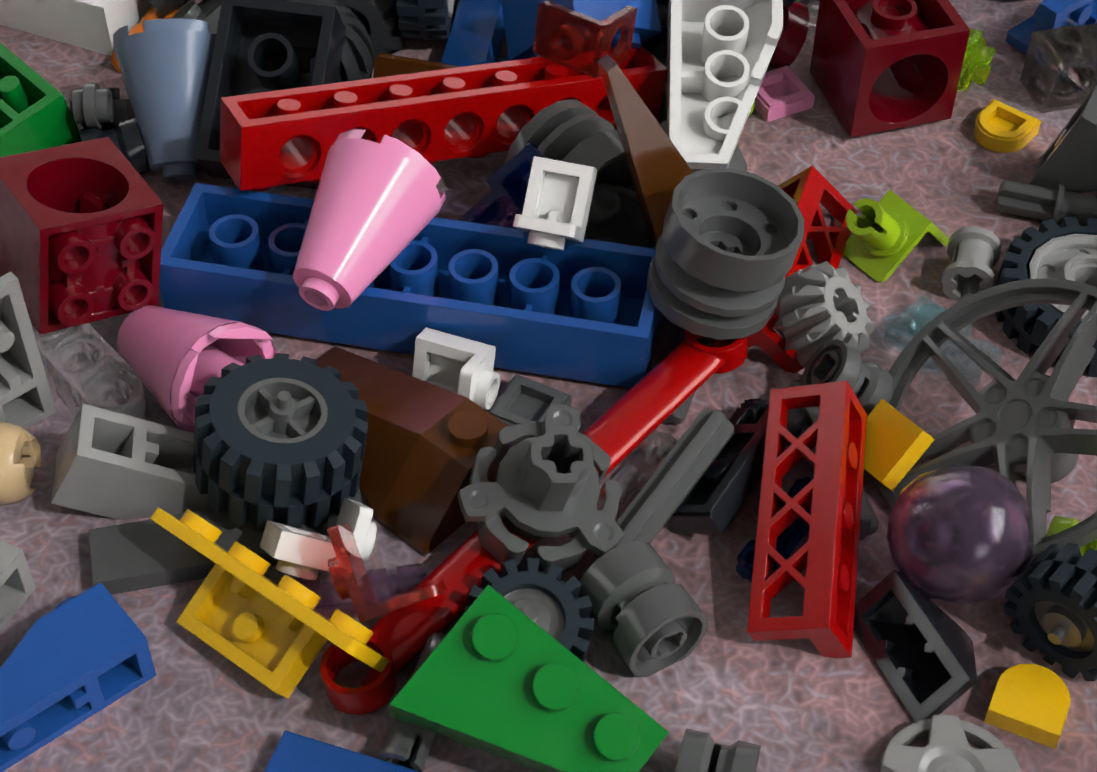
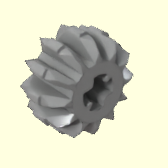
(822, 307)

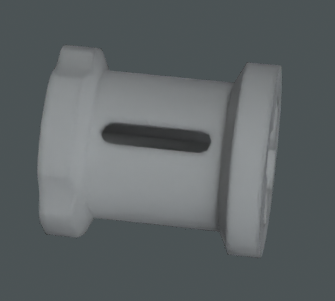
(972, 256)

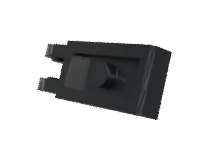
(731, 475)

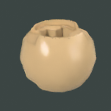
(18, 457)

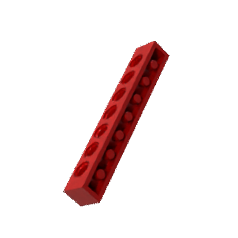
(433, 112)

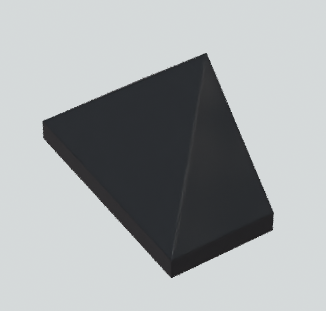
(915, 646)

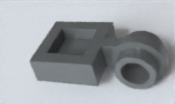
(99, 106)

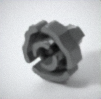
(544, 491)

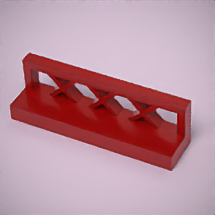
(807, 190)
(833, 523)

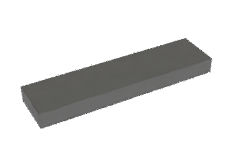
(149, 556)

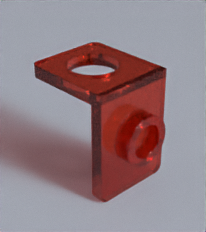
(580, 39)
(353, 582)

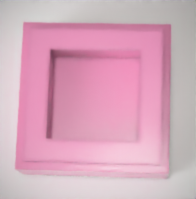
(782, 95)

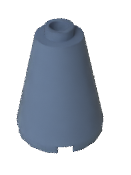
(167, 87)

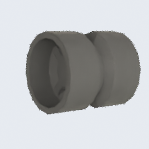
(643, 608)

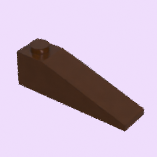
(649, 152)
(415, 448)

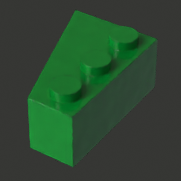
(31, 110)
(524, 697)

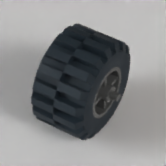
(279, 441)

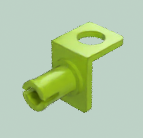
(886, 234)

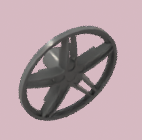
(1017, 422)

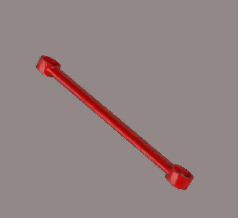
(617, 432)

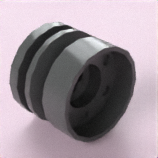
(579, 136)
(724, 253)

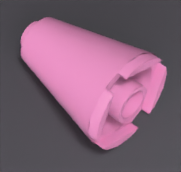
(363, 216)
(182, 351)

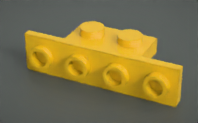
(254, 621)

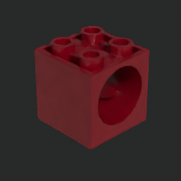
(888, 61)
(79, 233)

